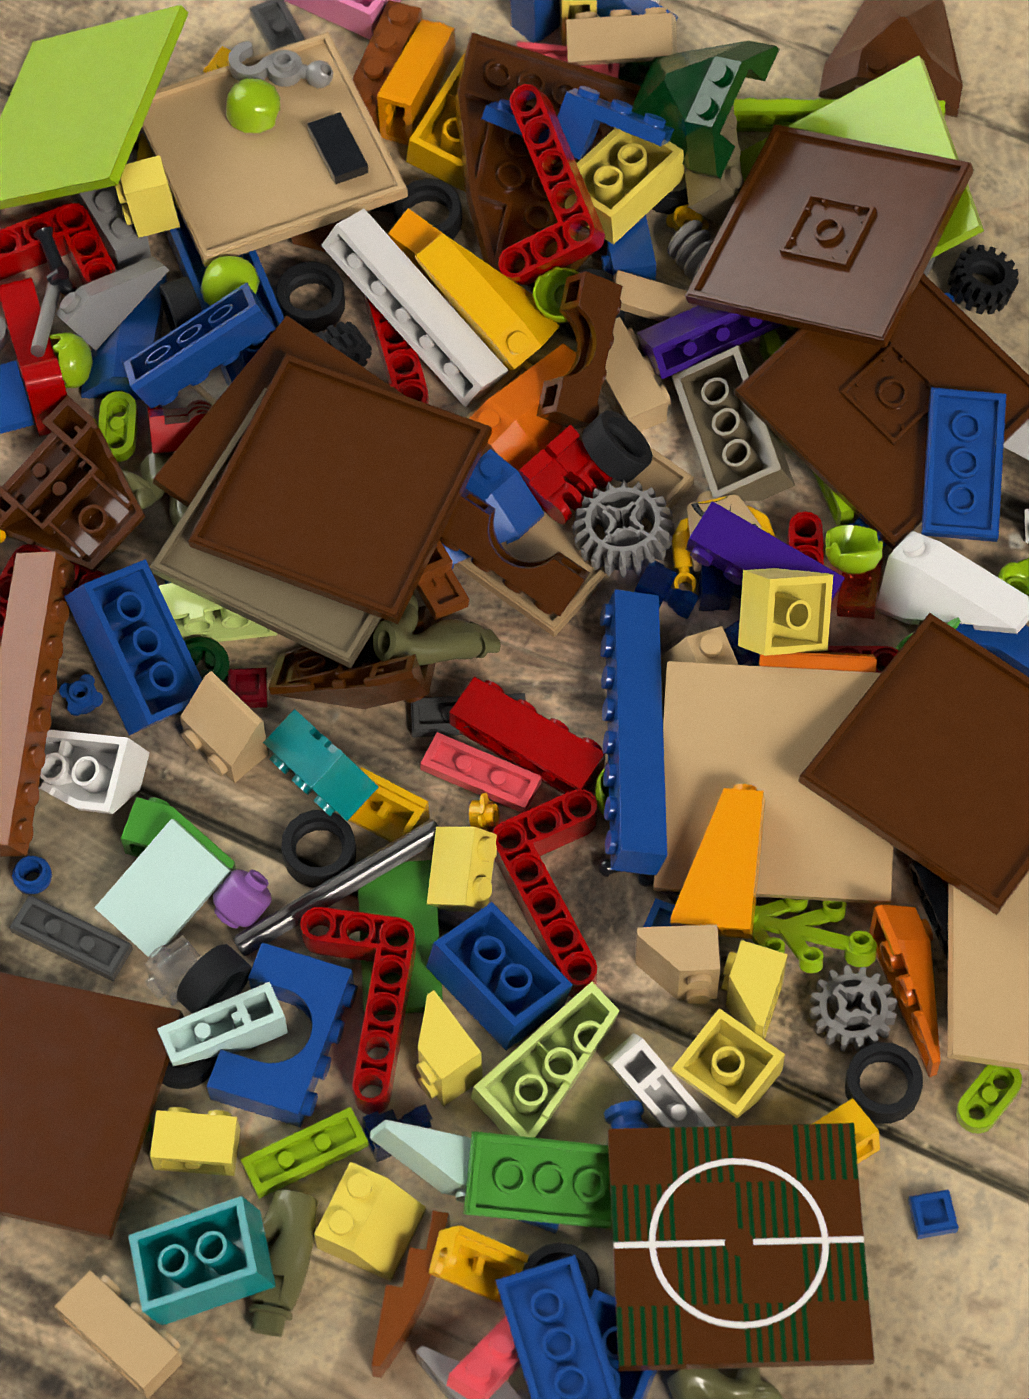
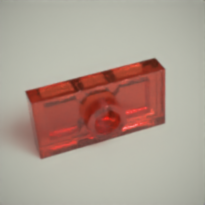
(860, 593)

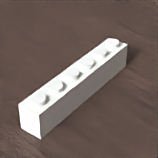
(414, 307)

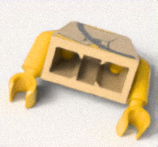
(695, 511)

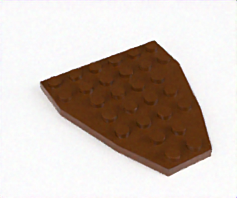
(497, 167)

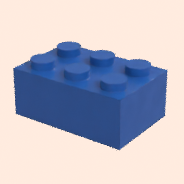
(498, 975)

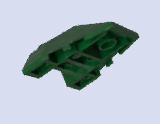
(696, 96)

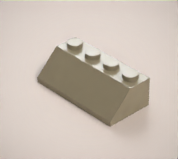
(712, 195)
(731, 441)

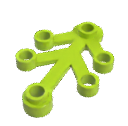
(858, 947)

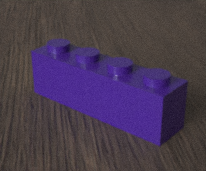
(697, 337)
(738, 545)

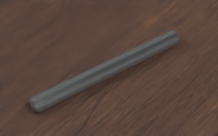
(337, 887)

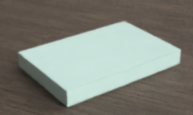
(163, 888)

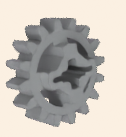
(847, 992)

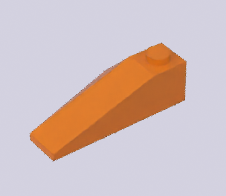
(513, 411)
(908, 966)

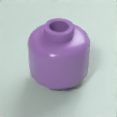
(242, 898)

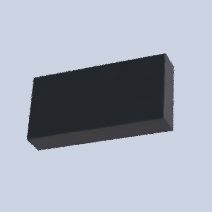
(337, 148)

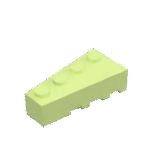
(205, 619)
(538, 1074)

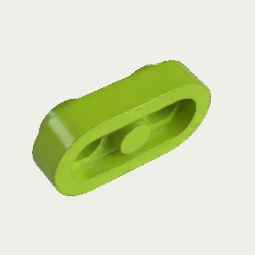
(119, 429)
(987, 1098)

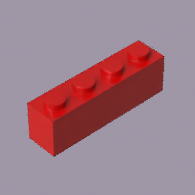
(526, 738)

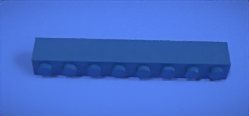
(634, 733)

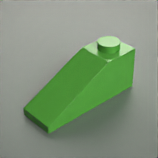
(147, 821)

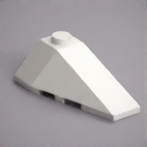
(934, 579)
(92, 770)

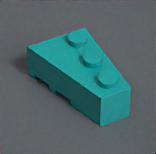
(319, 766)

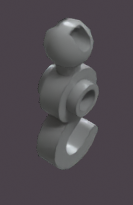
(281, 67)

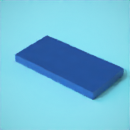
(963, 464)
(557, 1333)

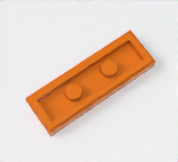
(822, 661)

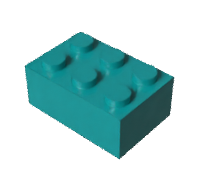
(201, 1261)

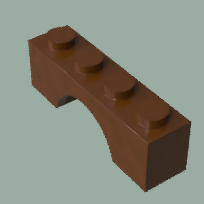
(591, 309)
(547, 581)

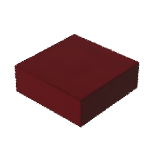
(250, 686)

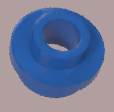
(28, 865)

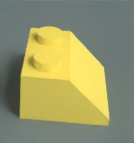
(785, 611)
(754, 985)
(446, 1054)
(730, 1064)
(369, 1222)

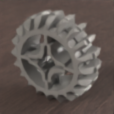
(621, 516)

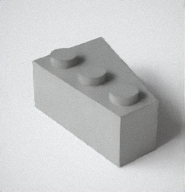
(109, 220)

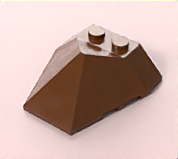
(889, 35)
(70, 492)
(365, 685)

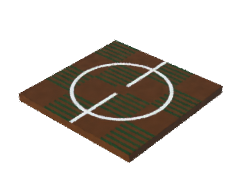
(738, 1247)

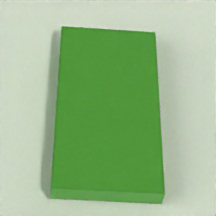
(404, 895)
(538, 1180)

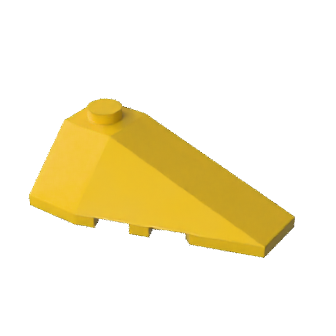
(487, 301)

